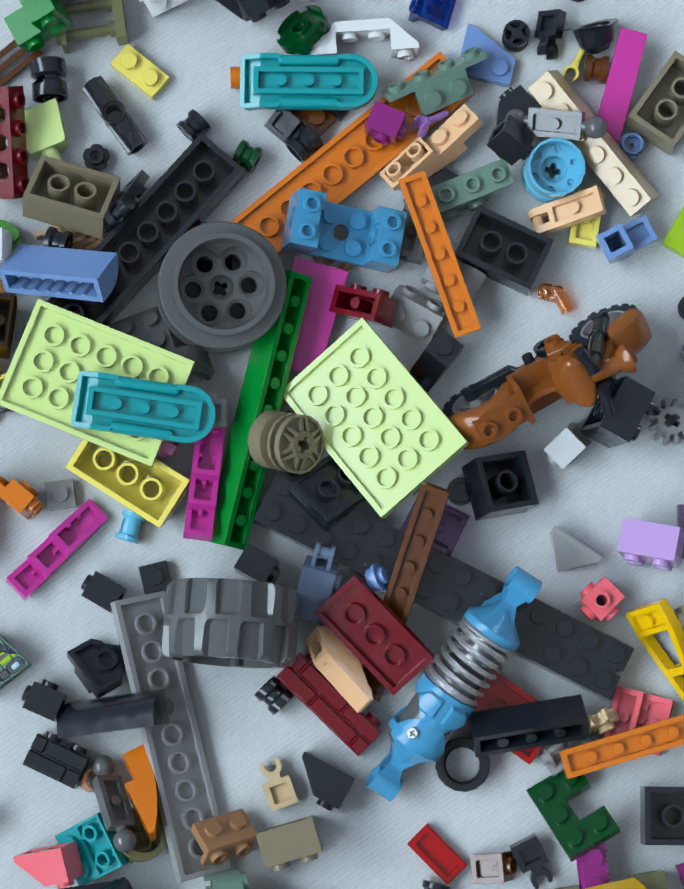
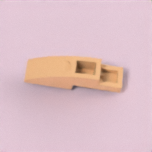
(436, 151)

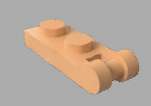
(568, 211)

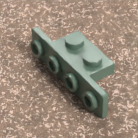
(440, 85)
(470, 189)

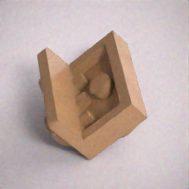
(224, 837)

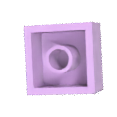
(651, 543)

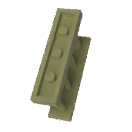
(115, 28)

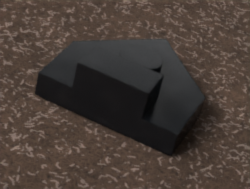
(98, 666)

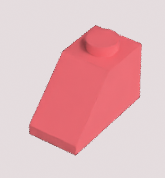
(52, 864)

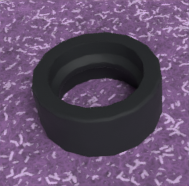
(475, 782)

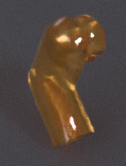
(555, 294)

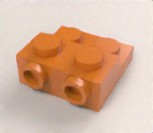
(21, 497)

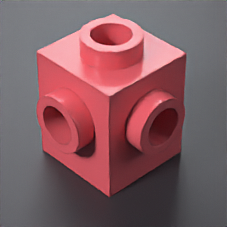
(608, 593)

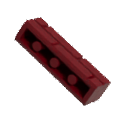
(329, 705)

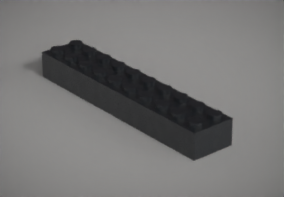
(166, 212)

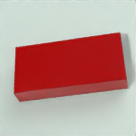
(437, 854)

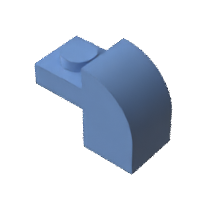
(624, 240)

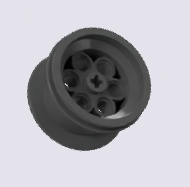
(257, 263)

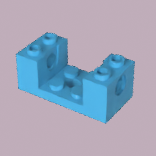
(371, 237)

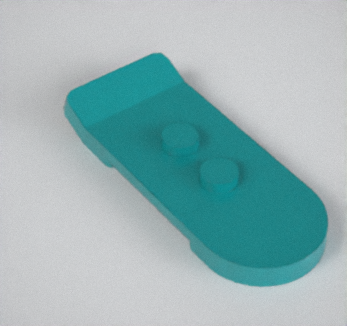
(306, 82)
(142, 408)

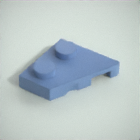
(497, 67)

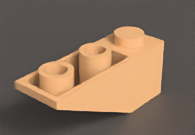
(339, 667)

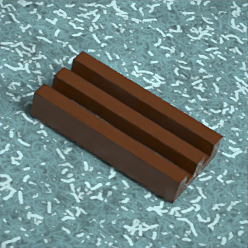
(12, 59)

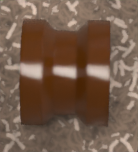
(596, 69)

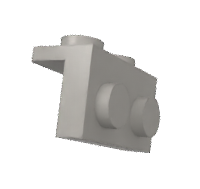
(417, 314)

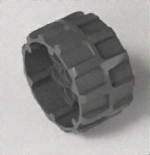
(230, 623)

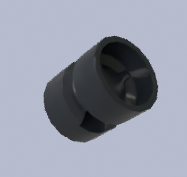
(48, 77)

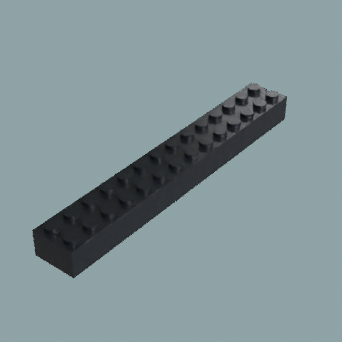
(451, 587)

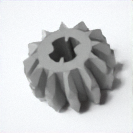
(659, 422)

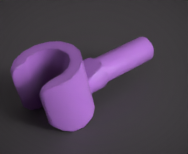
(423, 122)

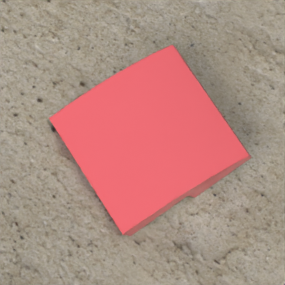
(638, 709)

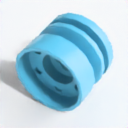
(564, 160)

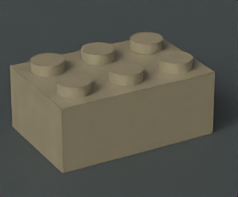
(660, 110)
(70, 196)
(289, 842)

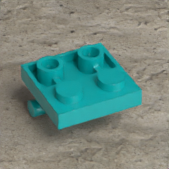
(94, 848)

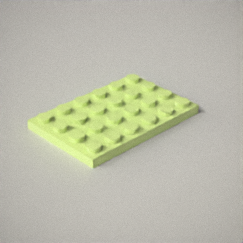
(61, 346)
(375, 418)

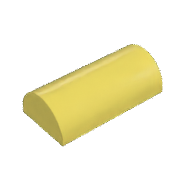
(141, 488)

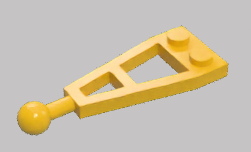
(654, 619)

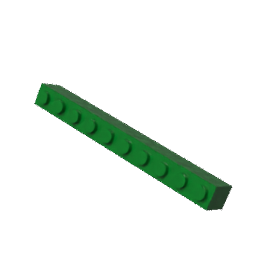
(261, 391)

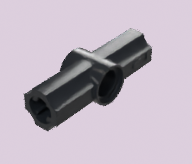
(106, 102)

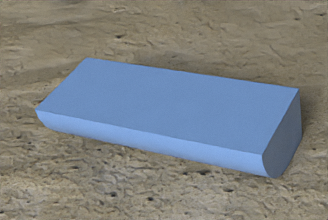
(60, 272)

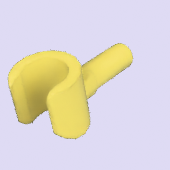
(575, 64)

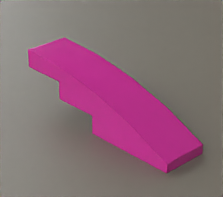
(621, 80)
(204, 486)
(57, 549)

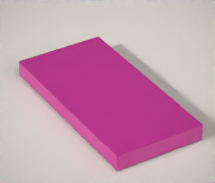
(317, 318)

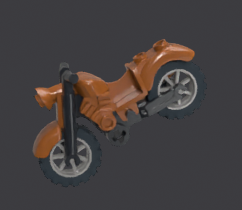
(561, 369)

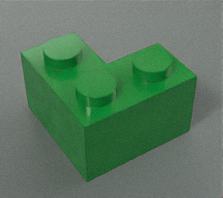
(38, 23)

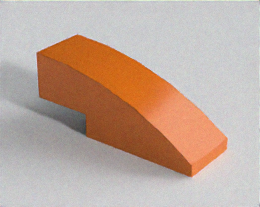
(142, 789)

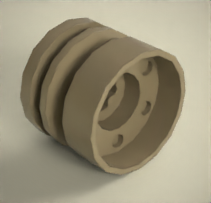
(286, 441)

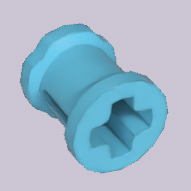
(130, 527)

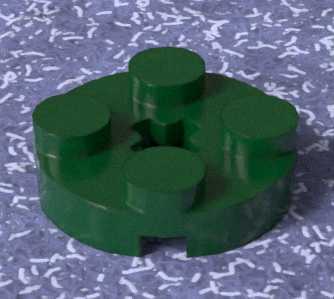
(303, 30)

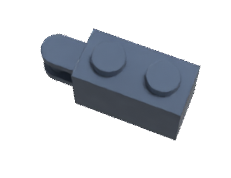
(317, 582)

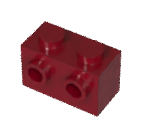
(358, 303)

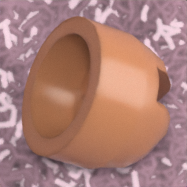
(84, 780)

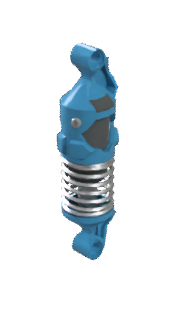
(450, 686)

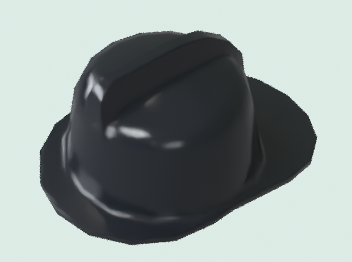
(595, 36)

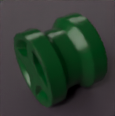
(247, 156)

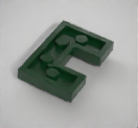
(573, 835)

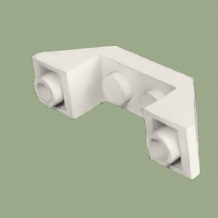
(402, 44)

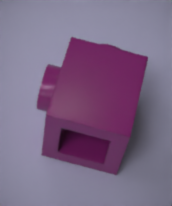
(386, 124)

